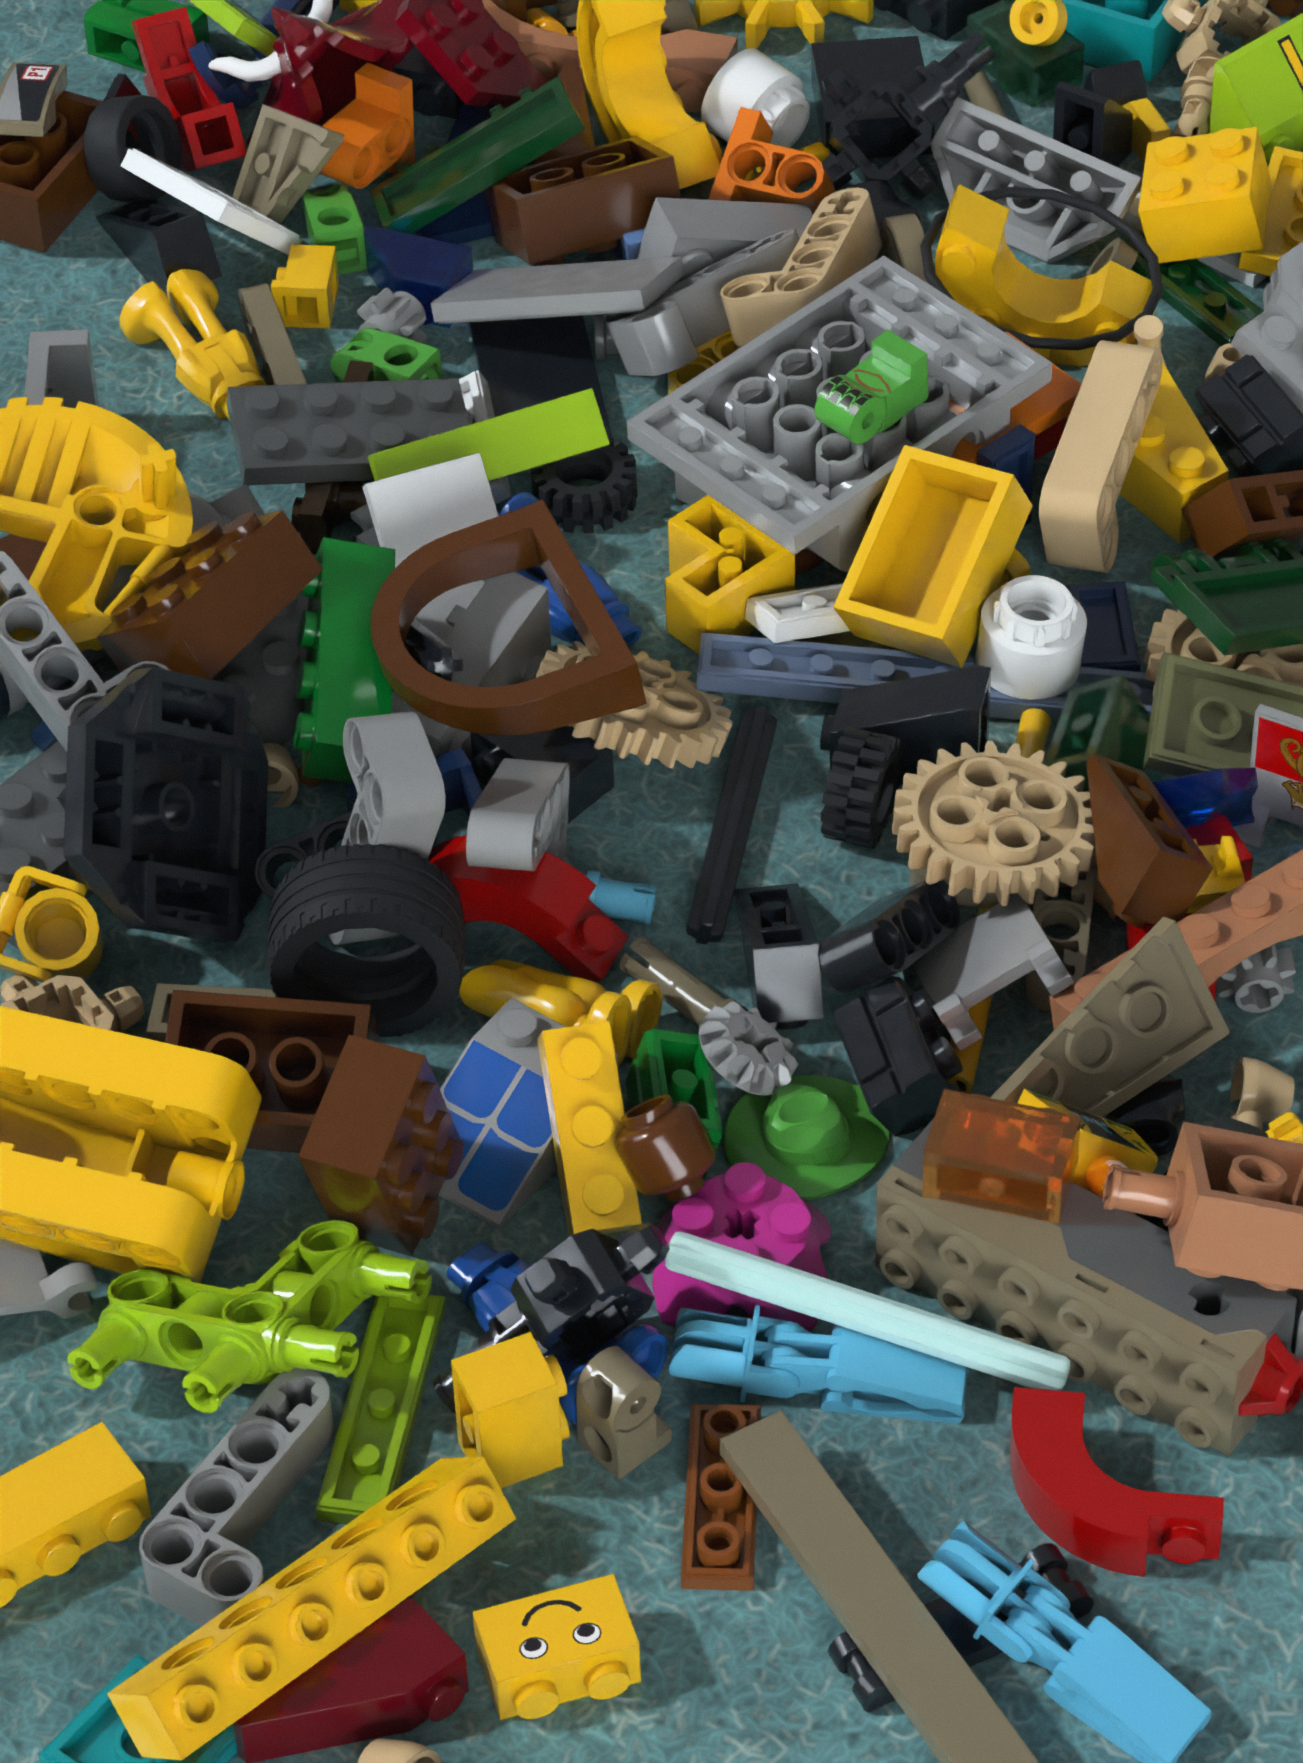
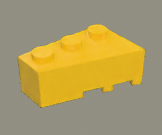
(1171, 462)

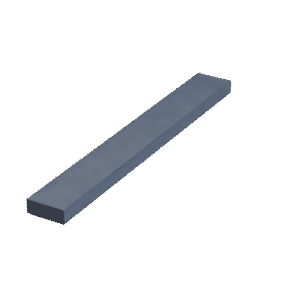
(825, 670)

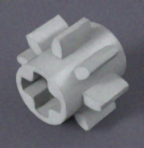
(395, 314)
(1260, 979)

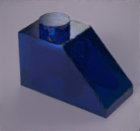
(415, 265)

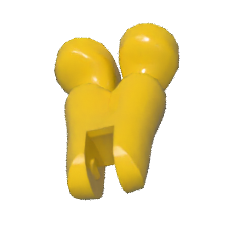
(566, 1000)

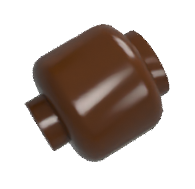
(665, 1148)

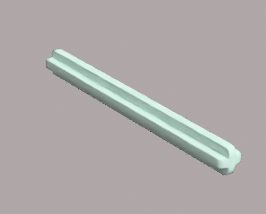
(866, 1313)

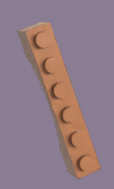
(690, 54)
(1223, 931)

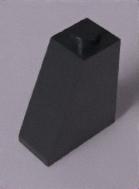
(920, 711)

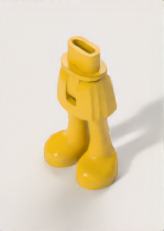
(202, 367)

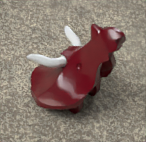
(318, 61)

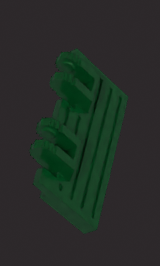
(477, 158)
(1242, 599)

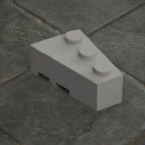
(714, 229)
(500, 643)

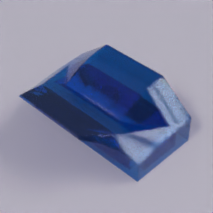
(1211, 794)

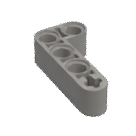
(691, 310)
(47, 656)
(397, 791)
(520, 816)
(233, 1497)

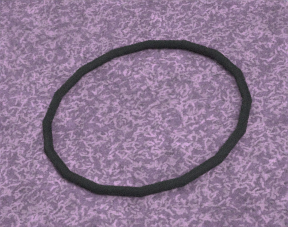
(1098, 210)

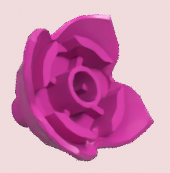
(750, 1215)

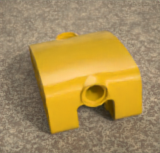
(118, 1145)

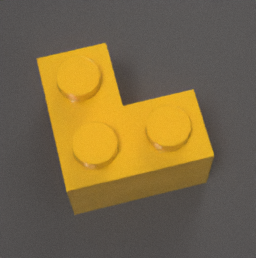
(717, 566)

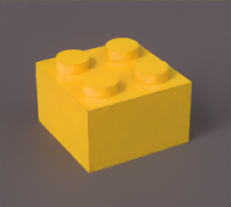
(1205, 195)

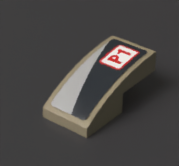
(29, 98)

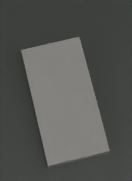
(558, 290)

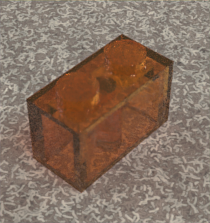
(1001, 1156)

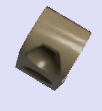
(618, 1403)

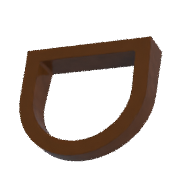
(482, 551)

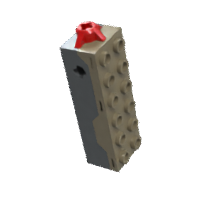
(1104, 1297)

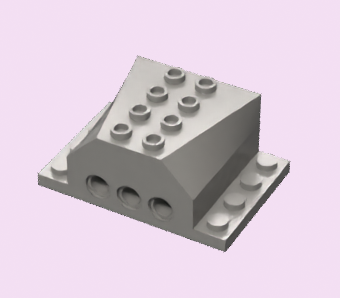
(751, 424)

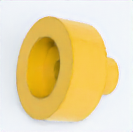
(1038, 21)

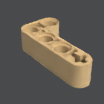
(832, 248)
(1095, 455)

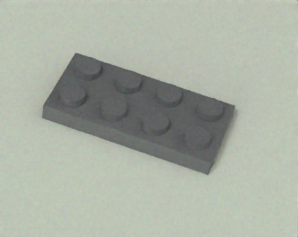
(333, 427)

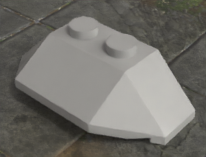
(995, 153)

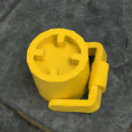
(52, 929)

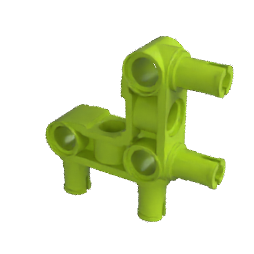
(252, 1329)

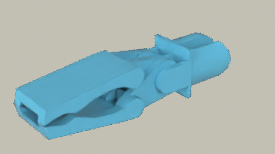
(846, 1368)
(1103, 1673)

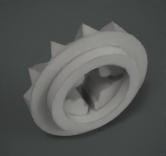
(754, 1065)

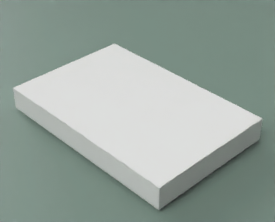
(210, 201)
(428, 505)

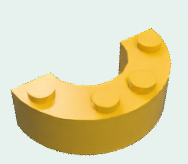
(630, 86)
(993, 284)

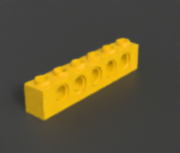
(310, 1608)

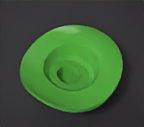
(808, 1135)

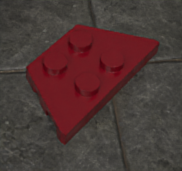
(469, 50)

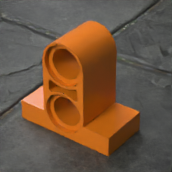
(374, 127)
(783, 171)

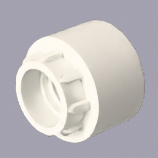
(761, 85)
(1031, 638)

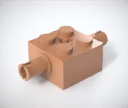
(1226, 1204)

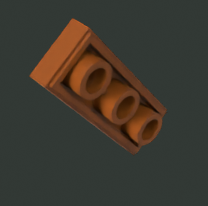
(717, 1524)

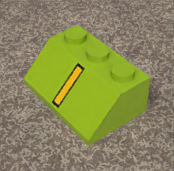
(1263, 88)

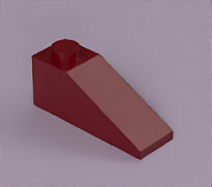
(362, 1691)

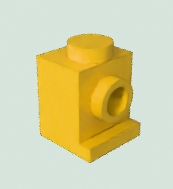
(307, 287)

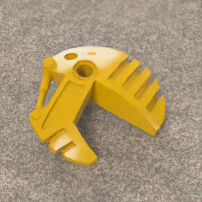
(81, 470)

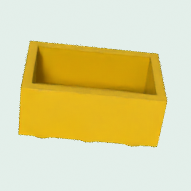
(933, 555)

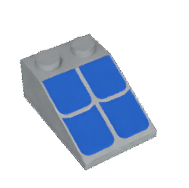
(501, 1116)

